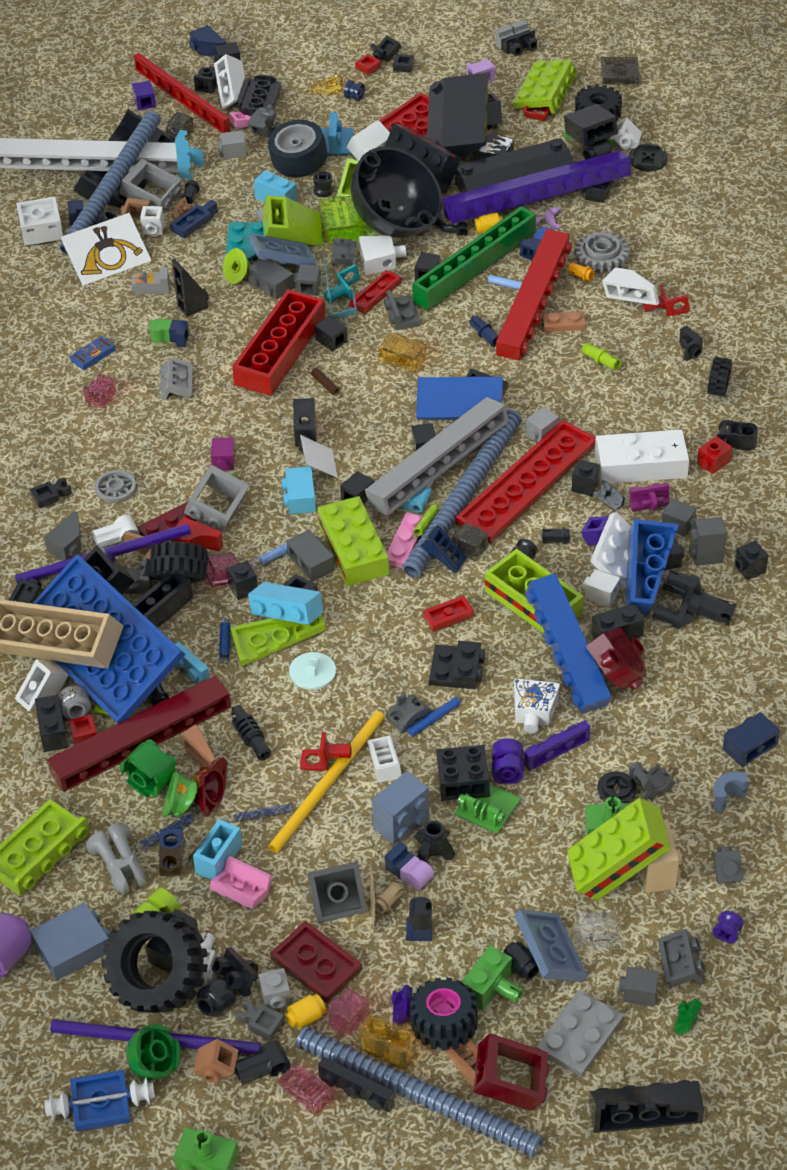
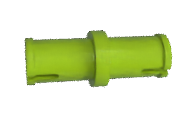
(601, 356)

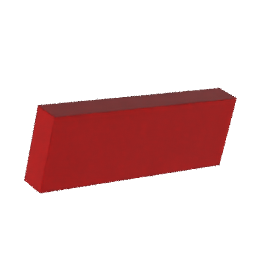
(375, 291)

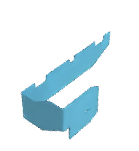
(186, 155)
(348, 312)

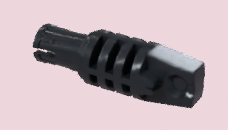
(250, 732)

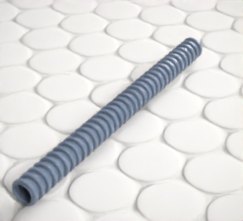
(463, 491)

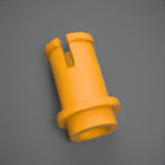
(580, 271)

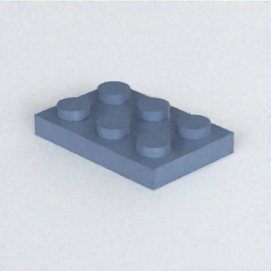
(281, 250)
(550, 946)

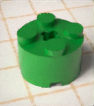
(148, 769)

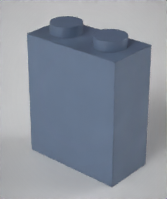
(70, 940)

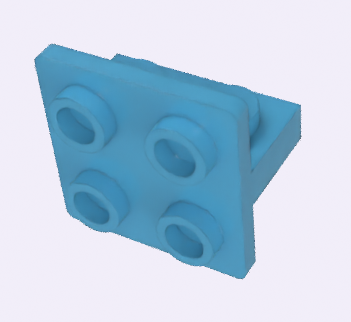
(336, 136)

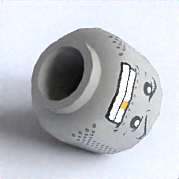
(74, 702)

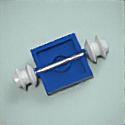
(99, 1100)

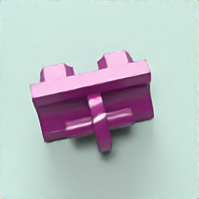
(649, 497)

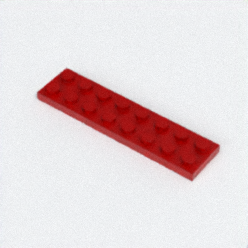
(527, 479)

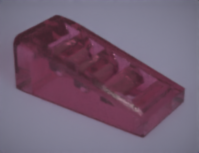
(314, 1104)

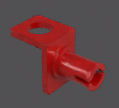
(668, 304)
(325, 753)

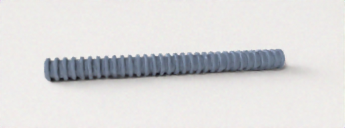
(115, 174)
(420, 1091)

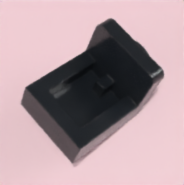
(386, 49)

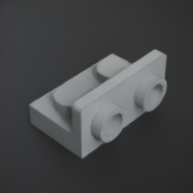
(175, 378)

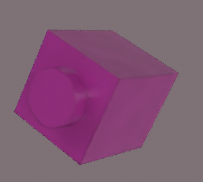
(223, 453)

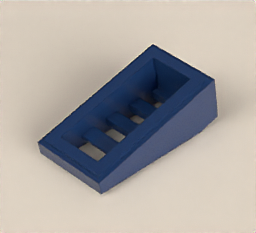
(434, 548)

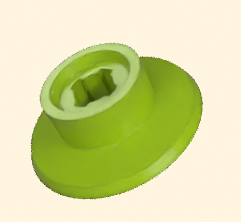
(235, 266)

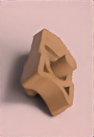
(181, 208)

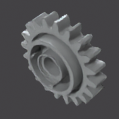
(602, 251)

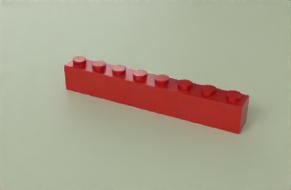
(533, 295)

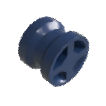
(354, 90)

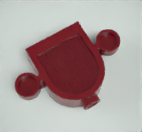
(619, 658)

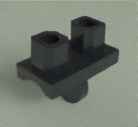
(238, 972)

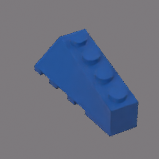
(647, 558)

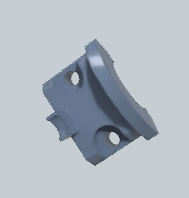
(729, 784)

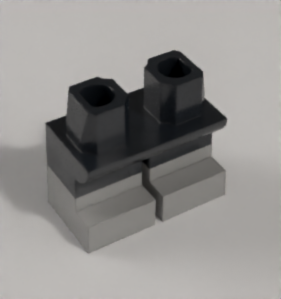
(515, 38)

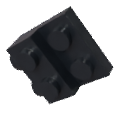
(457, 665)

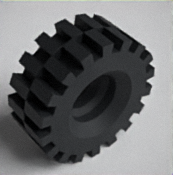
(603, 96)

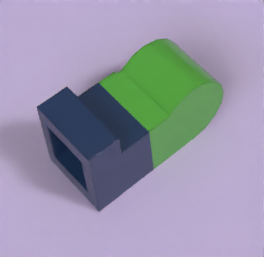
(169, 331)

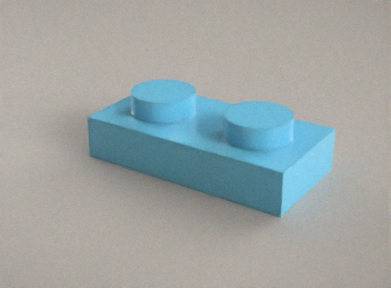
(192, 665)

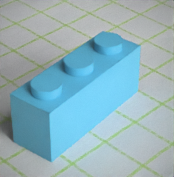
(286, 603)

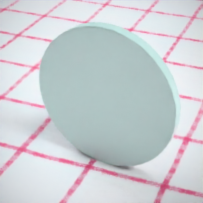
(312, 671)

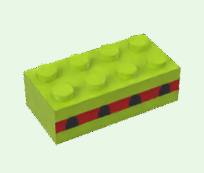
(353, 541)
(510, 579)
(618, 849)

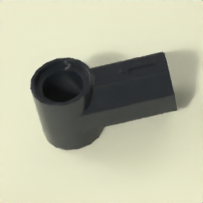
(268, 1061)

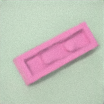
(403, 540)

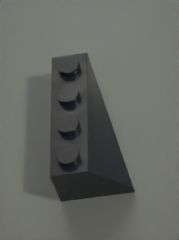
(646, 1106)

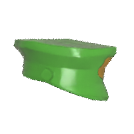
(179, 795)

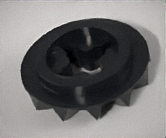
(625, 782)

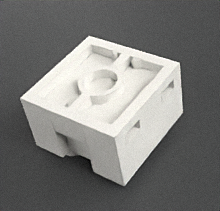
(39, 221)

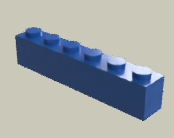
(567, 643)

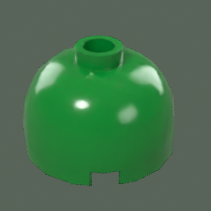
(153, 1052)

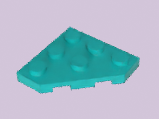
(239, 236)

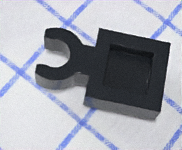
(48, 494)

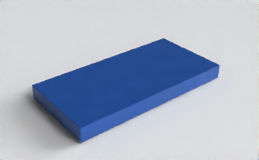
(454, 396)

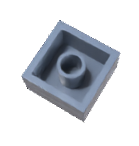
(400, 808)

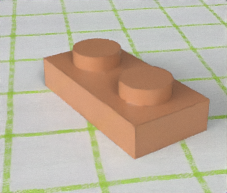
(563, 321)

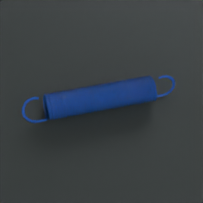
(224, 647)

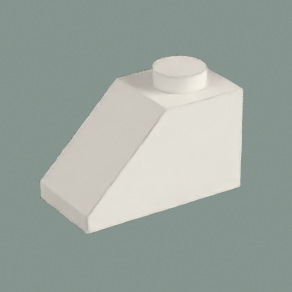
(42, 681)

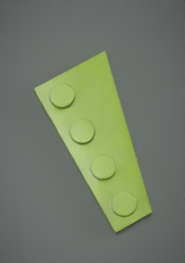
(269, 636)

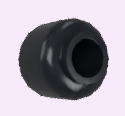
(215, 997)

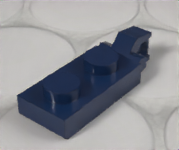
(194, 218)

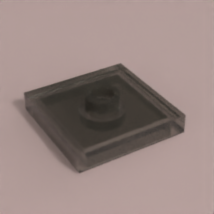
(619, 70)

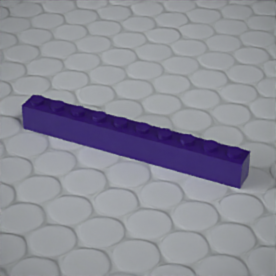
(536, 186)

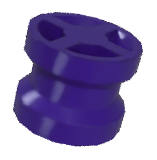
(728, 927)

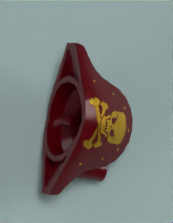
(210, 785)

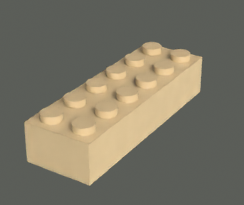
(58, 633)

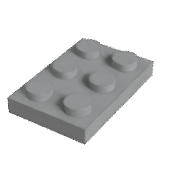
(580, 1033)

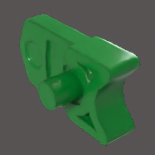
(687, 1015)

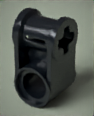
(739, 434)

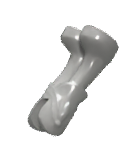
(118, 868)

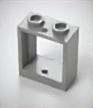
(156, 175)
(224, 484)

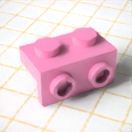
(242, 883)

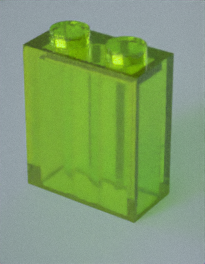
(340, 219)

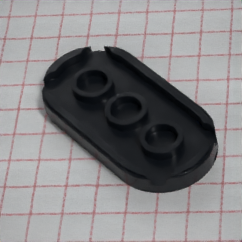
(258, 93)

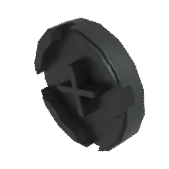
(648, 157)

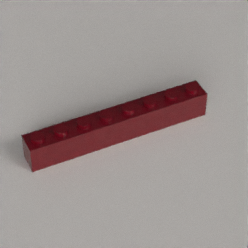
(157, 723)

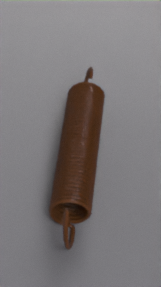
(323, 380)

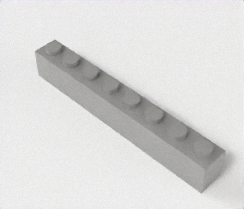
(436, 456)

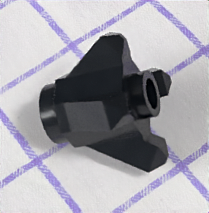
(434, 842)

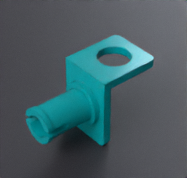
(343, 288)

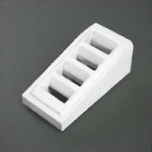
(385, 771)

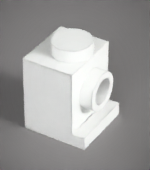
(628, 134)
(152, 225)

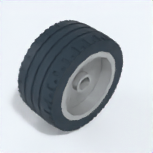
(297, 148)

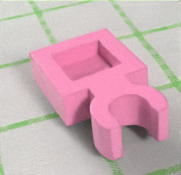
(239, 119)

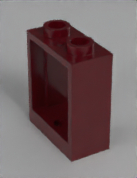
(489, 1086)

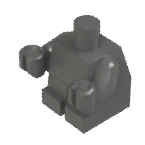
(263, 121)

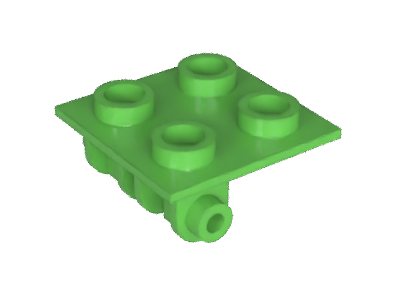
(488, 811)

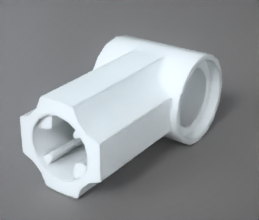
(114, 533)

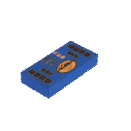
(92, 353)

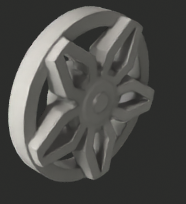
(115, 486)

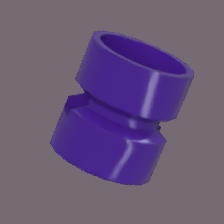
(507, 761)

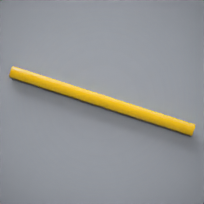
(324, 784)

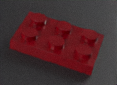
(316, 961)

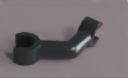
(451, 228)

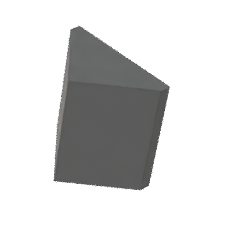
(337, 892)

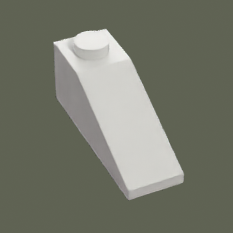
(229, 79)
(629, 286)

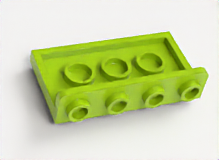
(546, 85)
(39, 845)

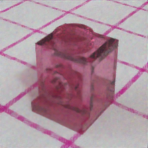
(100, 391)

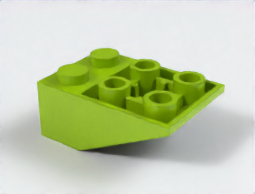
(291, 221)

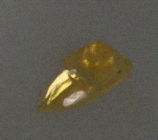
(328, 85)

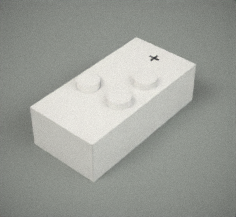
(642, 456)

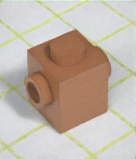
(215, 1061)

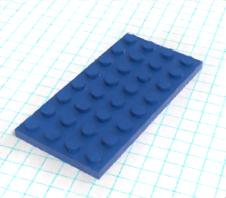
(141, 654)

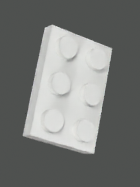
(612, 549)

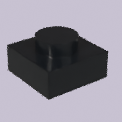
(403, 63)

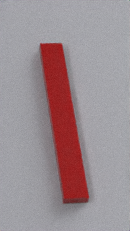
(182, 93)

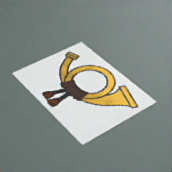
(105, 249)

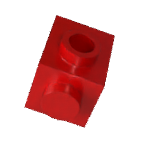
(714, 455)

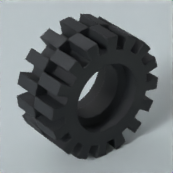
(719, 376)

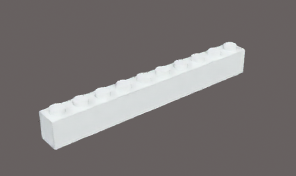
(79, 154)

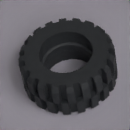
(123, 957)

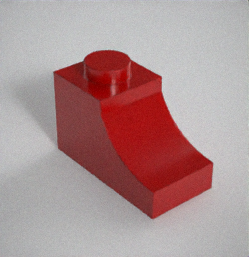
(201, 535)

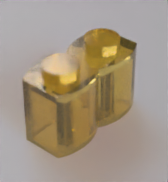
(402, 352)
(387, 1042)

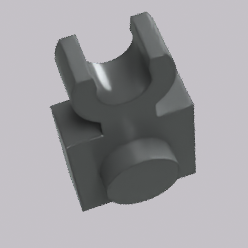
(261, 1021)

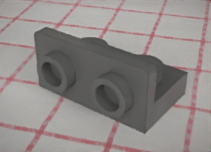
(401, 311)
(681, 958)

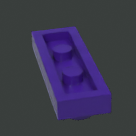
(556, 745)

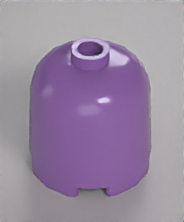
(14, 941)

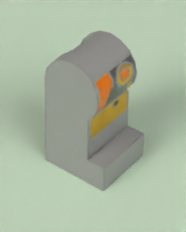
(151, 282)

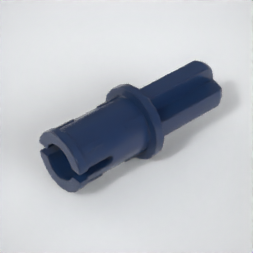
(484, 330)

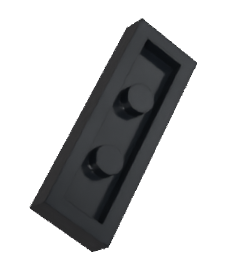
(356, 1085)

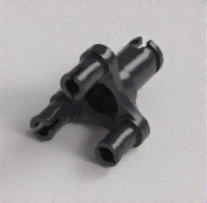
(693, 602)

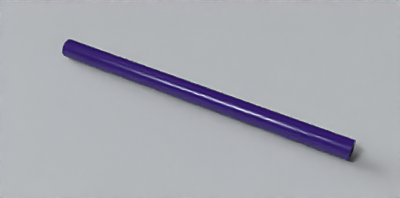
(115, 550)
(125, 1034)

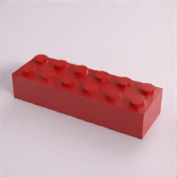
(278, 342)

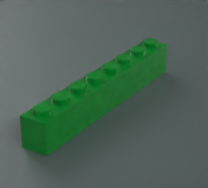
(473, 258)

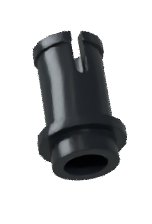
(191, 188)
(556, 535)
(158, 695)

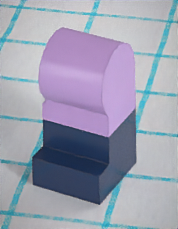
(408, 866)

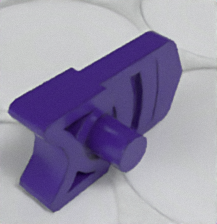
(401, 1004)

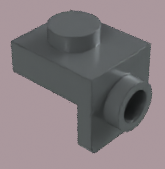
(727, 865)

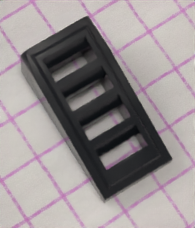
(598, 192)

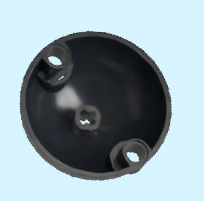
(395, 193)

